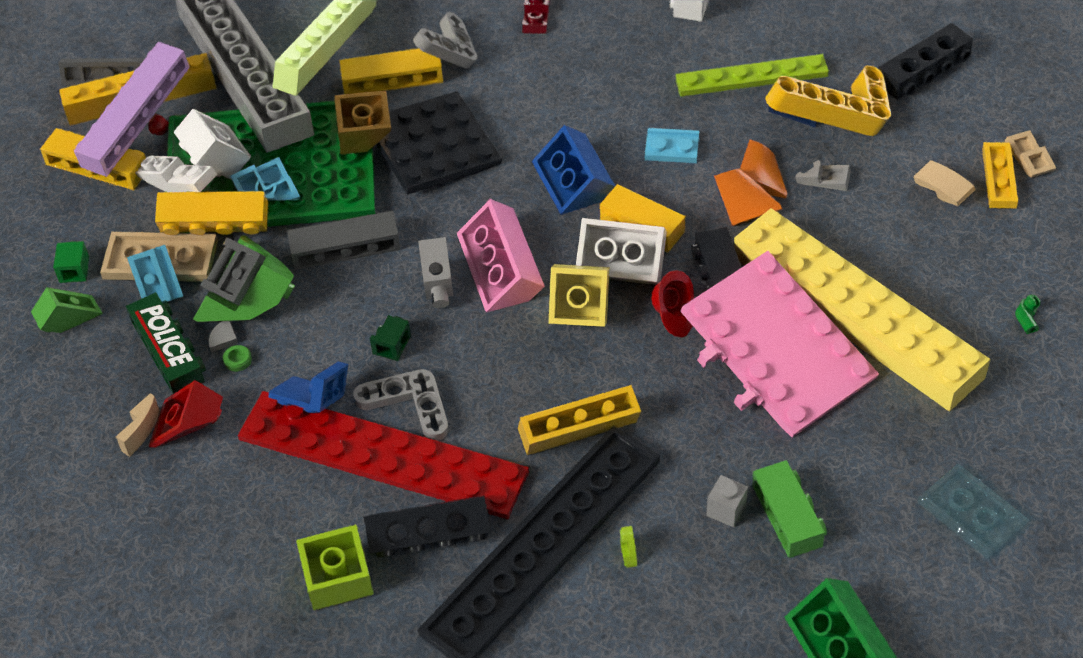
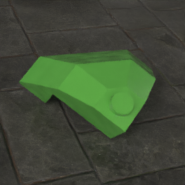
(264, 293)

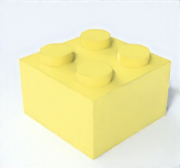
(579, 295)

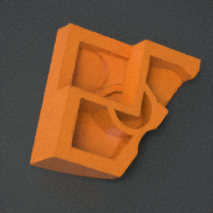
(762, 167)
(743, 196)

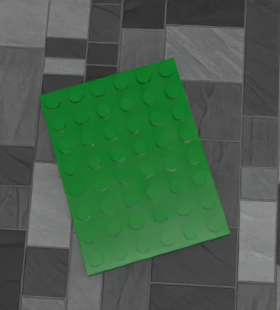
(328, 182)

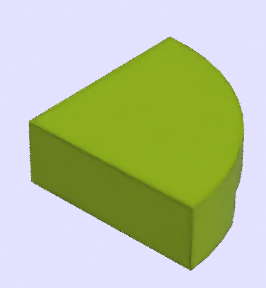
(628, 546)

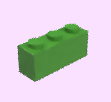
(789, 508)

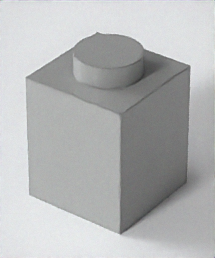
(727, 501)

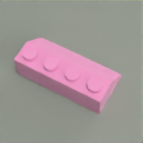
(499, 257)

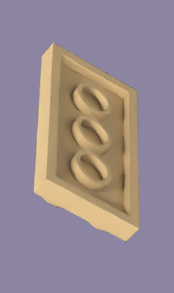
(189, 253)

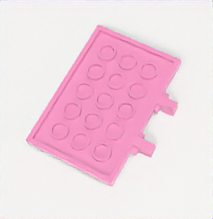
(777, 344)

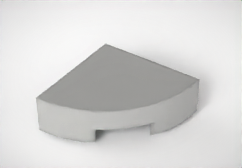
(222, 336)

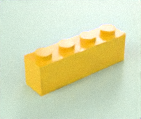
(390, 71)
(59, 153)
(211, 212)
(578, 419)

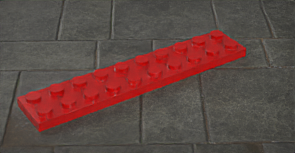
(385, 454)

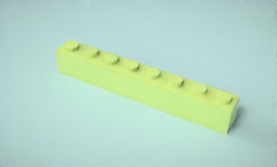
(319, 43)

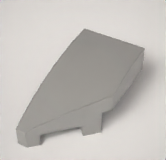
(826, 176)

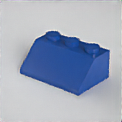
(572, 171)

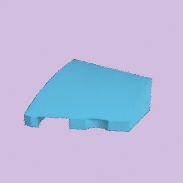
(268, 178)

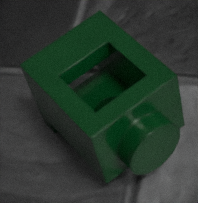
(391, 338)

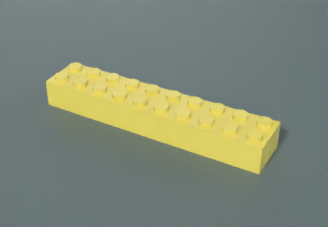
(869, 312)

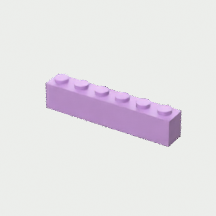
(131, 109)

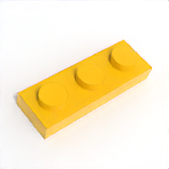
(999, 175)

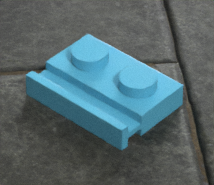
(672, 145)
(155, 273)

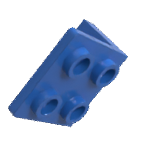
(314, 394)

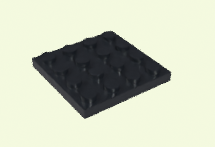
(436, 143)

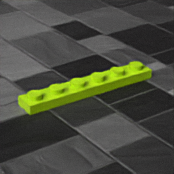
(750, 75)

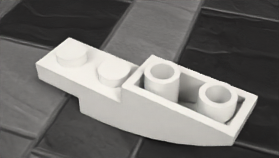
(173, 176)

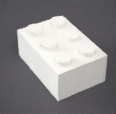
(629, 249)

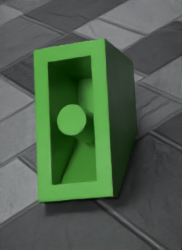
(63, 310)

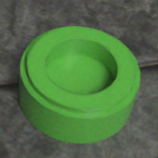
(237, 358)

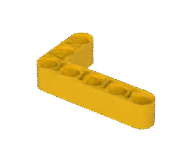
(861, 112)

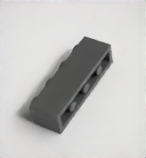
(343, 240)

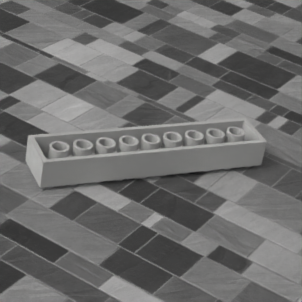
(246, 71)

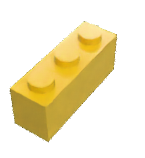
(630, 207)

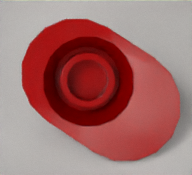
(669, 297)

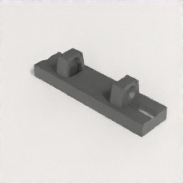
(90, 69)

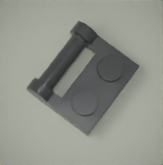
(238, 273)

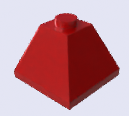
(186, 412)

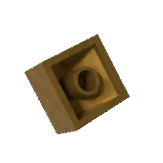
(361, 120)

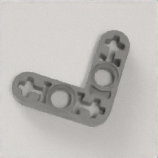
(453, 46)
(410, 390)

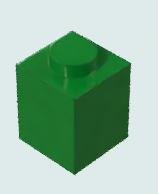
(71, 262)

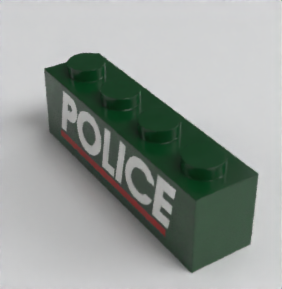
(165, 343)

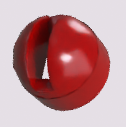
(158, 125)

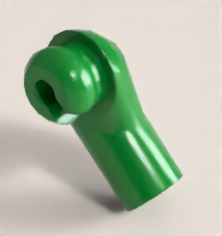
(1025, 313)

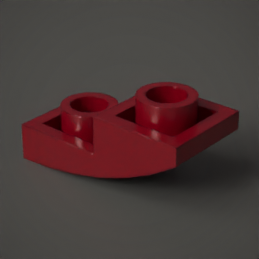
(535, 16)

